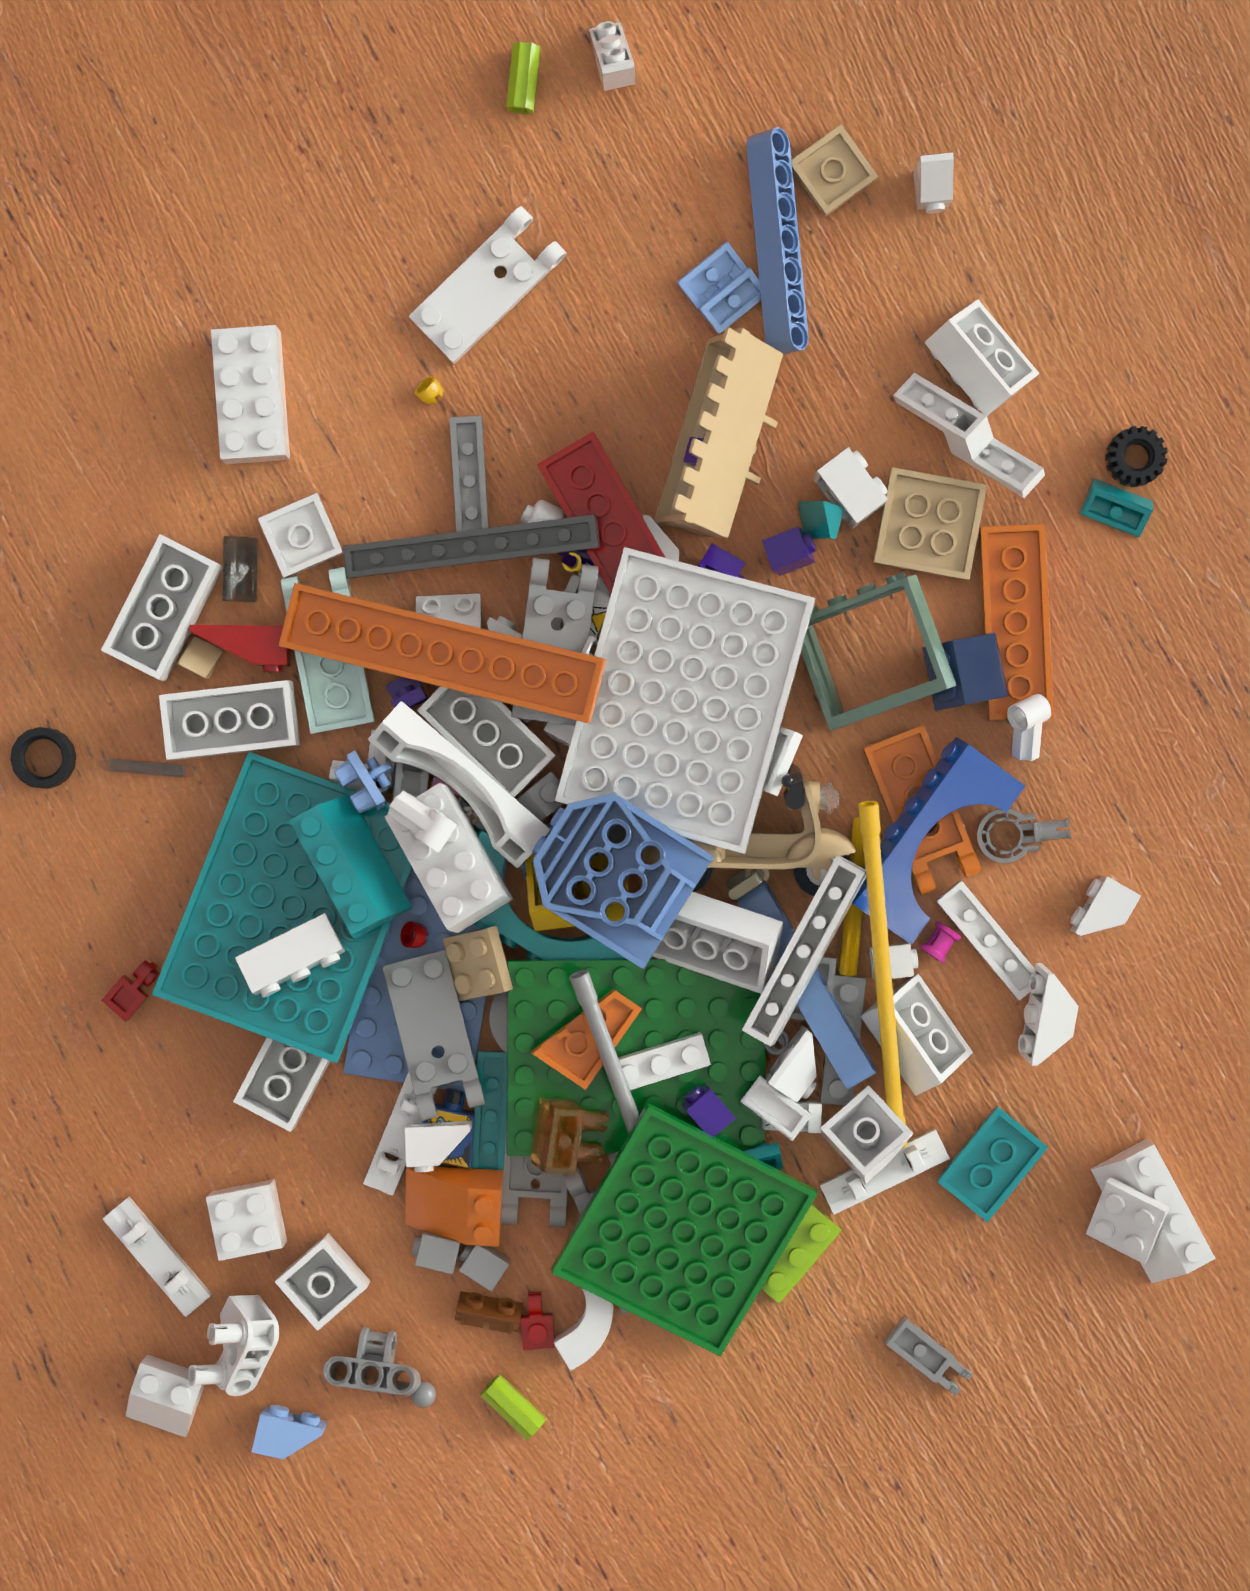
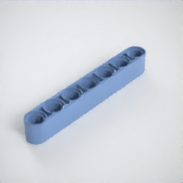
(777, 241)
(816, 1005)

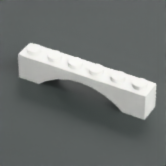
(412, 741)

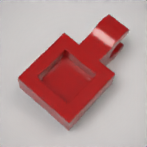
(537, 1327)

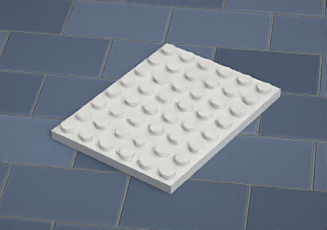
(688, 696)

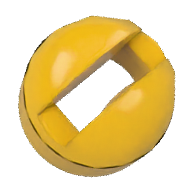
(428, 390)

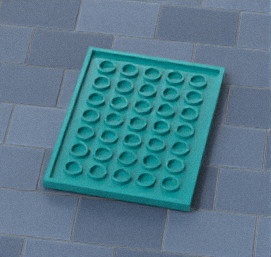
(258, 888)

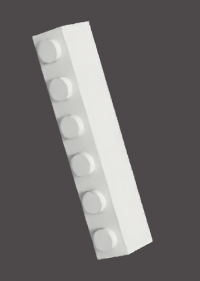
(805, 951)

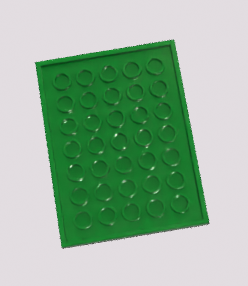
(673, 1006)

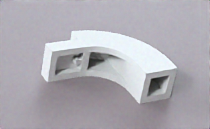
(588, 1334)

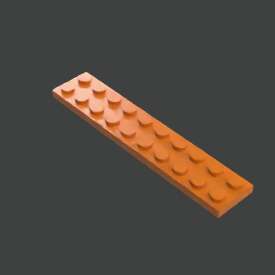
(443, 653)

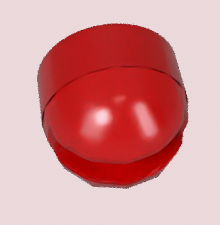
(407, 933)

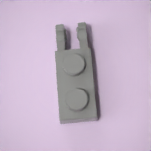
(925, 1354)

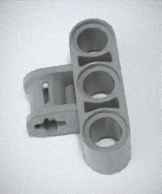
(376, 1356)

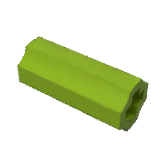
(523, 78)
(513, 1406)

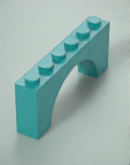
(539, 945)

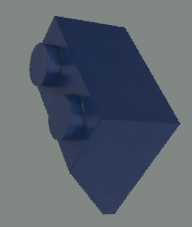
(976, 671)

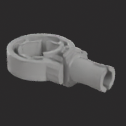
(1042, 832)

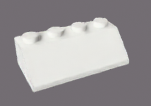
(1180, 1242)

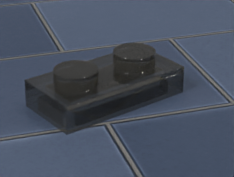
(240, 569)

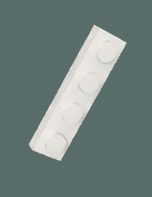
(987, 938)

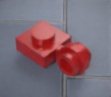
(127, 995)

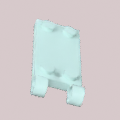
(332, 690)

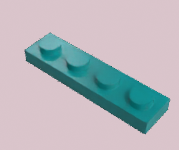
(491, 1117)

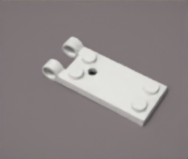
(475, 298)

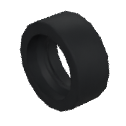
(18, 757)

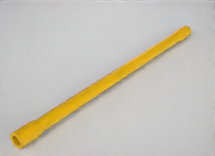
(870, 831)

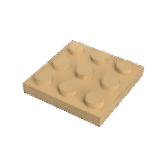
(930, 524)

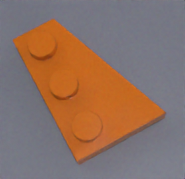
(573, 1047)

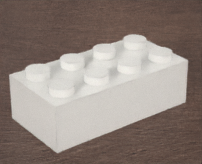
(250, 394)
(162, 608)
(229, 720)
(488, 737)
(460, 876)
(723, 942)
(281, 1083)

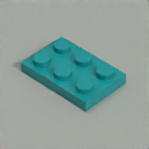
(992, 1163)

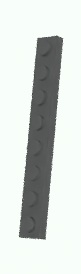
(472, 546)

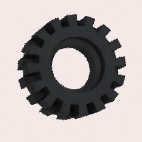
(1152, 445)

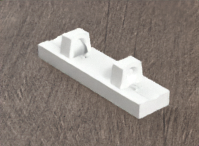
(922, 1152)
(383, 1171)
(157, 1256)

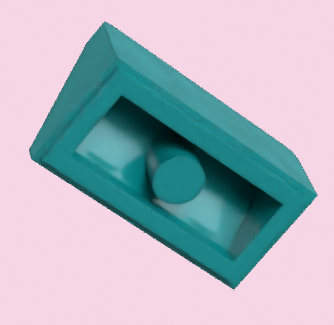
(1117, 507)
(820, 518)

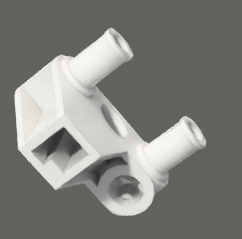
(248, 1340)

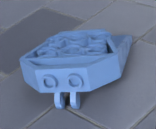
(566, 860)

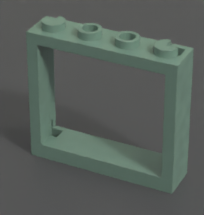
(820, 672)

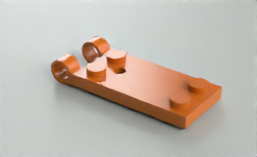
(899, 772)

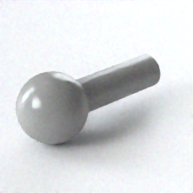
(423, 1396)

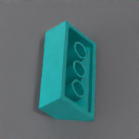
(350, 865)

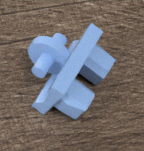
(370, 795)

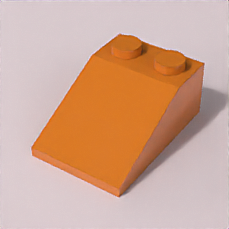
(456, 1203)

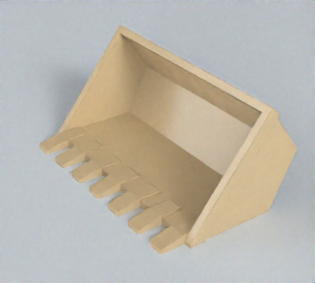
(729, 409)

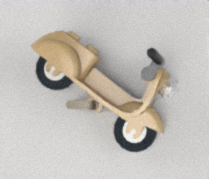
(806, 852)

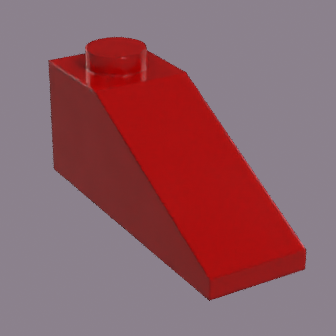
(252, 643)

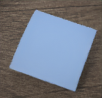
(721, 287)

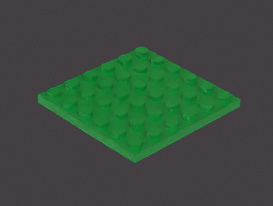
(683, 1230)

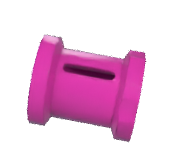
(940, 942)

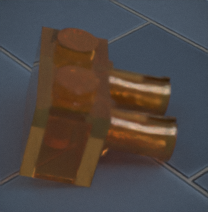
(559, 1136)

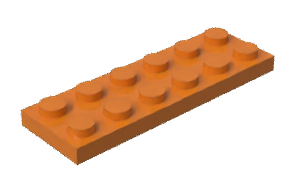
(1017, 610)

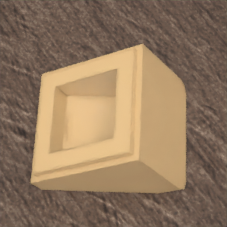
(200, 657)

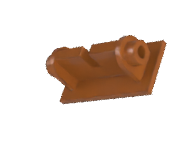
(475, 1307)

